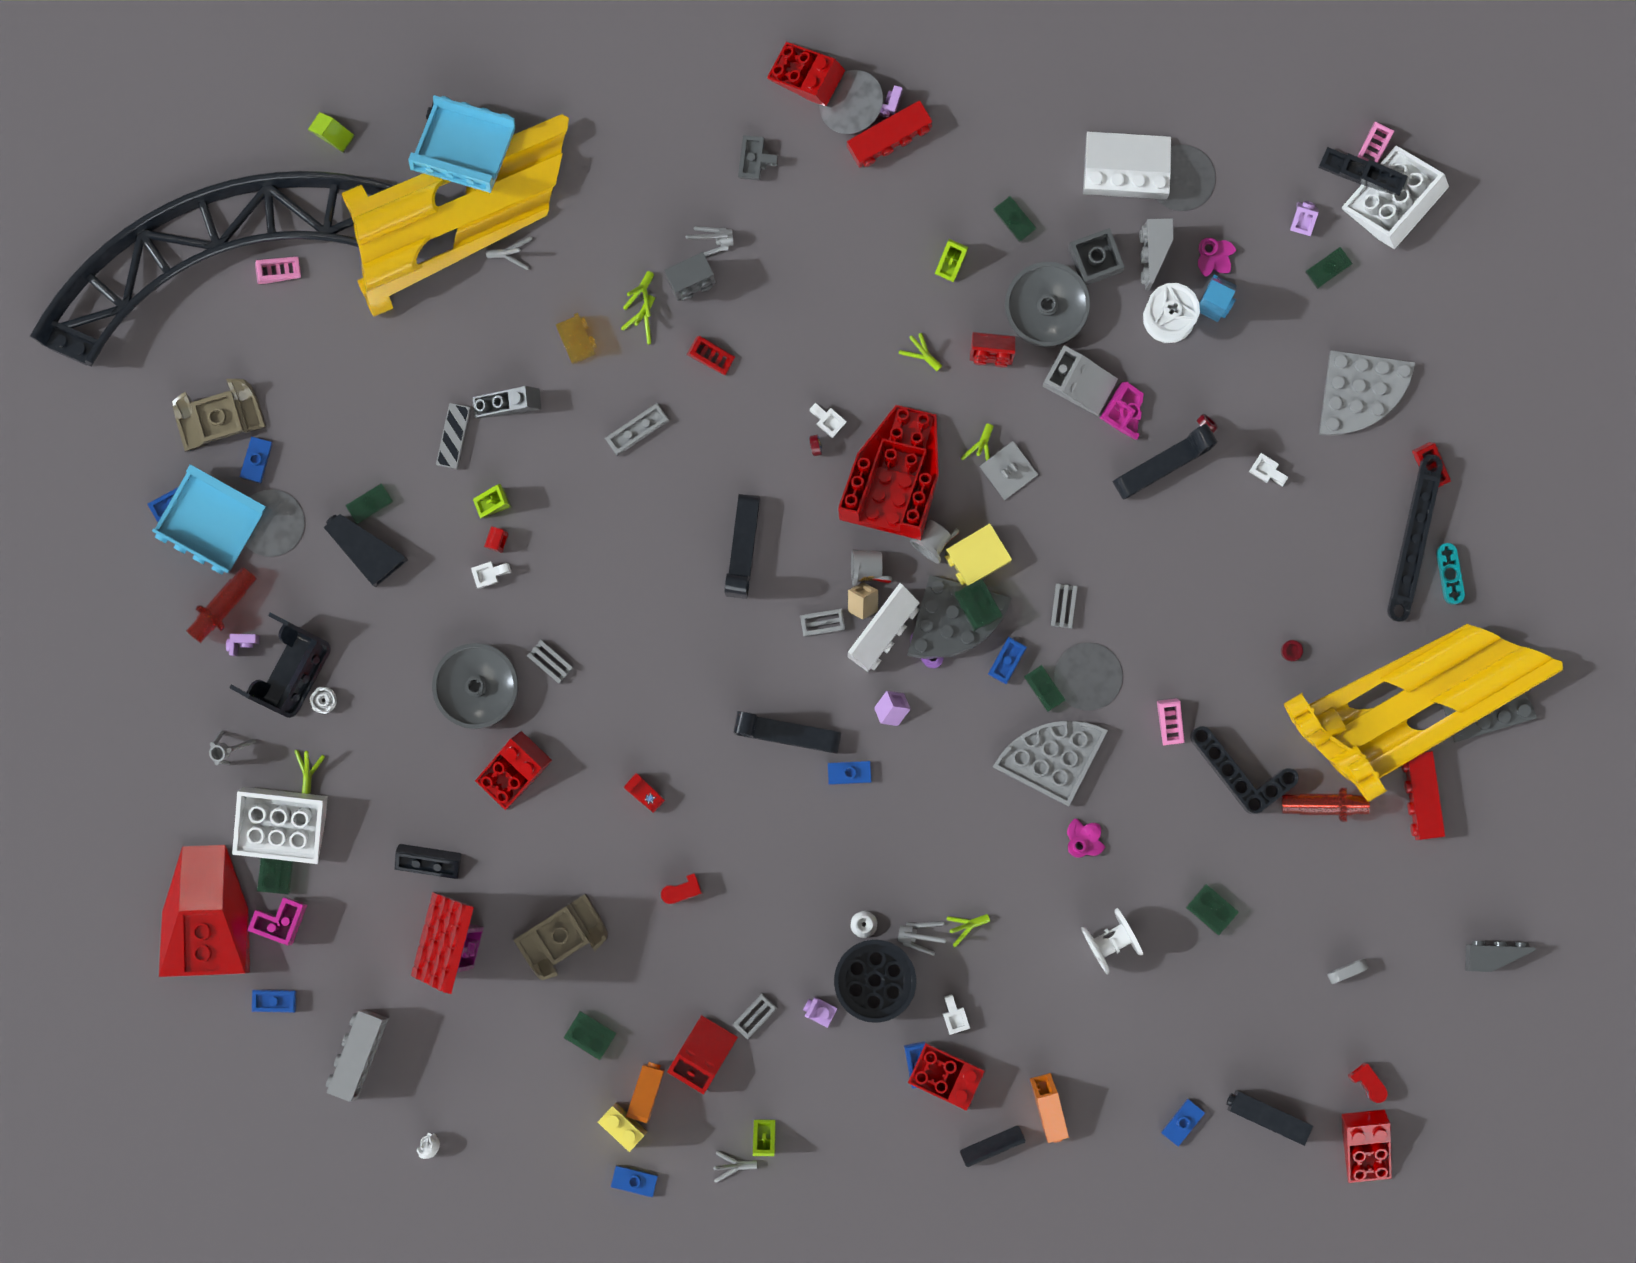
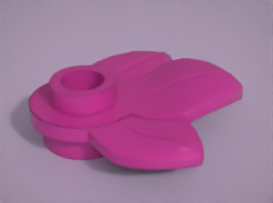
(1217, 258)
(1086, 836)

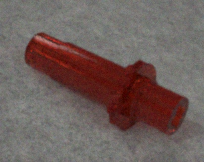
(219, 607)
(1326, 804)

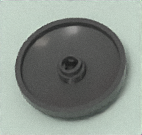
(1047, 304)
(475, 686)

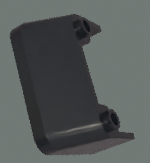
(293, 672)

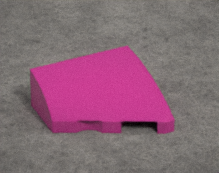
(1124, 410)

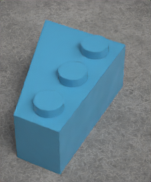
(1217, 298)

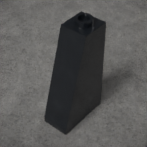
(366, 551)
(1269, 1117)

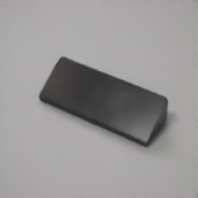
(427, 861)
(992, 1146)

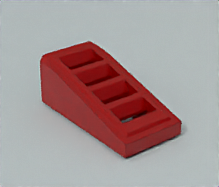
(714, 349)
(1434, 451)

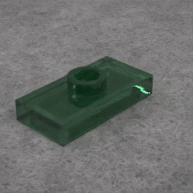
(1014, 219)
(1328, 267)
(369, 503)
(1044, 688)

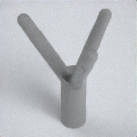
(504, 253)
(737, 1165)

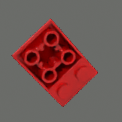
(806, 73)
(992, 349)
(513, 770)
(702, 1054)
(946, 1077)
(1367, 1145)

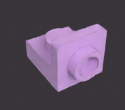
(893, 99)
(1304, 218)
(244, 640)
(819, 1011)

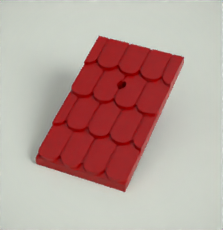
(446, 943)

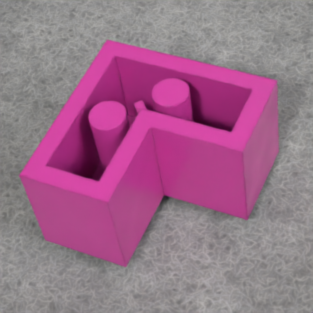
(282, 926)

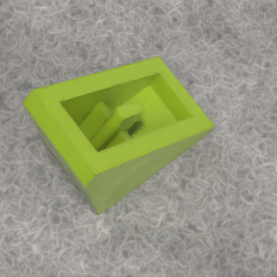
(331, 131)
(951, 260)
(492, 501)
(764, 1138)

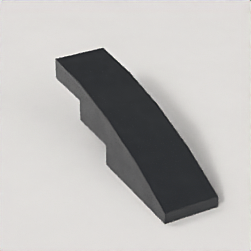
(1363, 172)

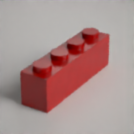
(889, 133)
(1424, 797)

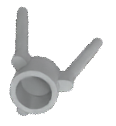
(722, 236)
(221, 751)
(908, 935)

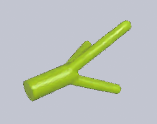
(641, 288)
(638, 317)
(924, 350)
(982, 443)
(307, 775)
(968, 925)

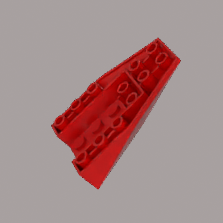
(894, 475)
(204, 917)

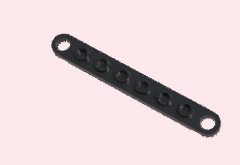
(1415, 538)

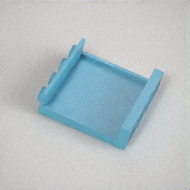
(463, 144)
(209, 520)

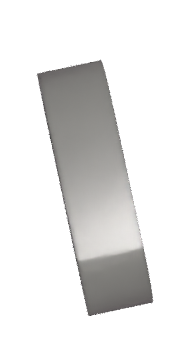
(1347, 971)

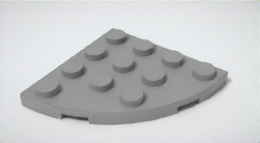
(1361, 391)
(1052, 757)

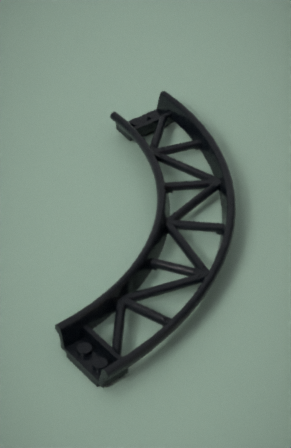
(85, 349)

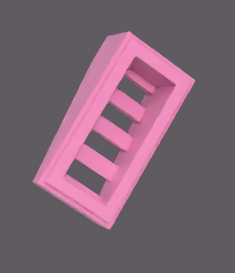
(1383, 129)
(269, 278)
(1161, 704)

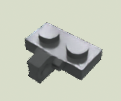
(754, 158)

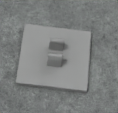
(1008, 470)

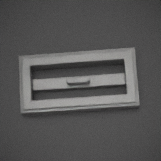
(1063, 609)
(823, 622)
(536, 650)
(757, 1013)

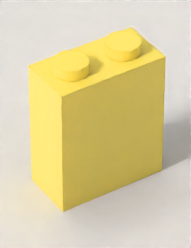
(977, 555)
(623, 1129)

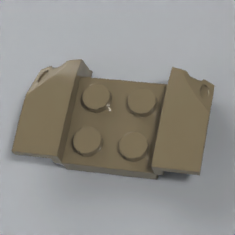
(217, 415)
(561, 936)

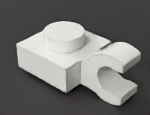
(829, 422)
(1265, 468)
(487, 574)
(956, 1018)

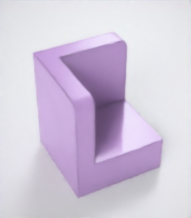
(892, 708)

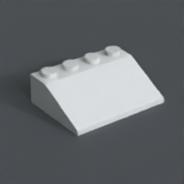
(1127, 165)
(1394, 216)
(883, 628)
(279, 825)

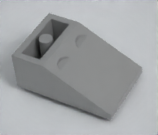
(1157, 239)
(1080, 381)

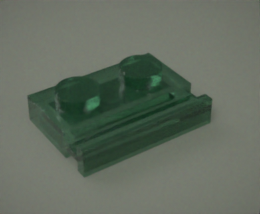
(978, 604)
(274, 876)
(1212, 909)
(590, 1035)

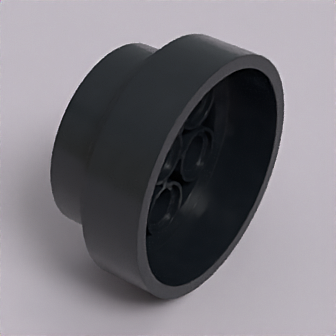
(888, 1007)

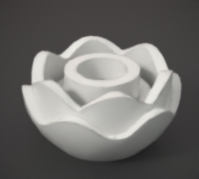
(316, 700)
(858, 919)
(429, 1146)

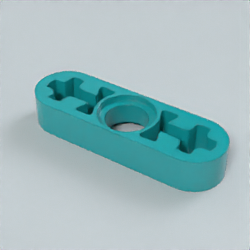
(1444, 581)

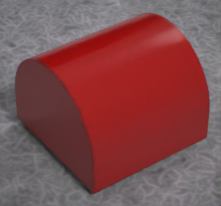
(496, 539)

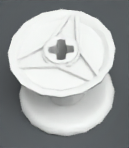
(1174, 299)
(1105, 946)

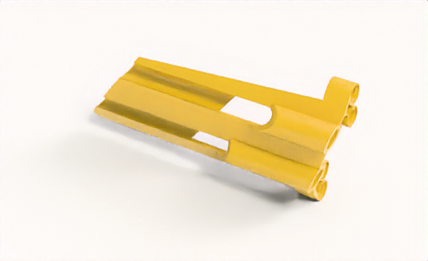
(403, 218)
(1461, 670)

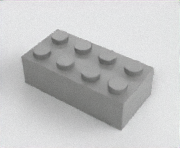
(357, 1055)

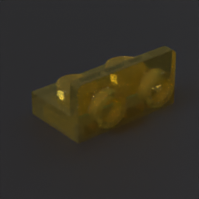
(575, 338)

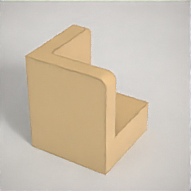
(863, 600)

